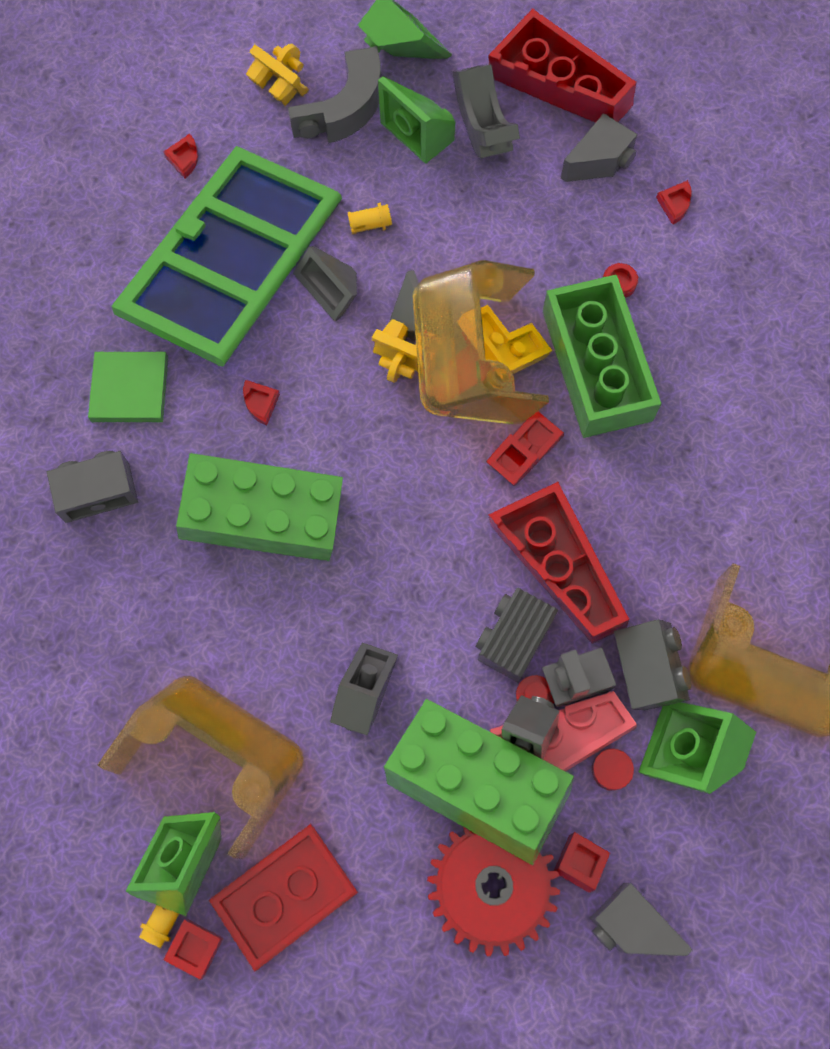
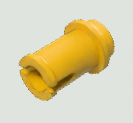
(370, 218)
(158, 926)

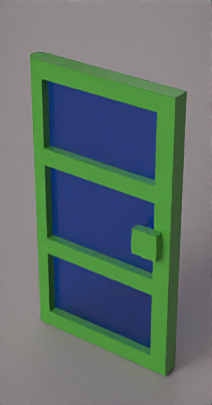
(227, 256)

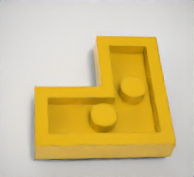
(514, 349)

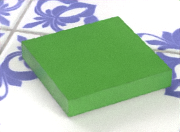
(128, 387)

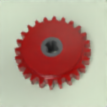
(486, 919)

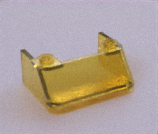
(451, 349)
(751, 676)
(267, 756)

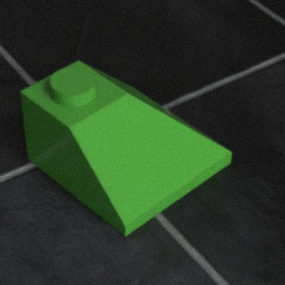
(400, 32)
(415, 119)
(697, 747)

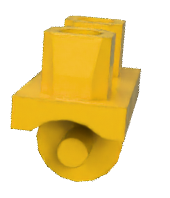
(266, 66)
(395, 352)

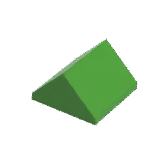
(177, 861)

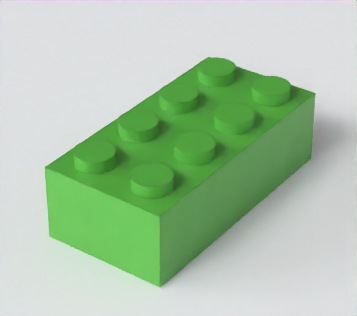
(600, 356)
(259, 507)
(479, 780)

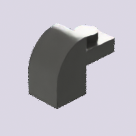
(579, 676)

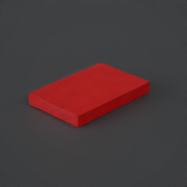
(283, 897)

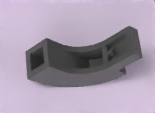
(349, 108)
(481, 111)

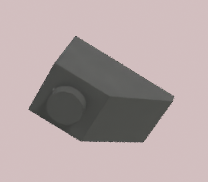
(600, 152)
(363, 688)
(531, 725)
(635, 926)

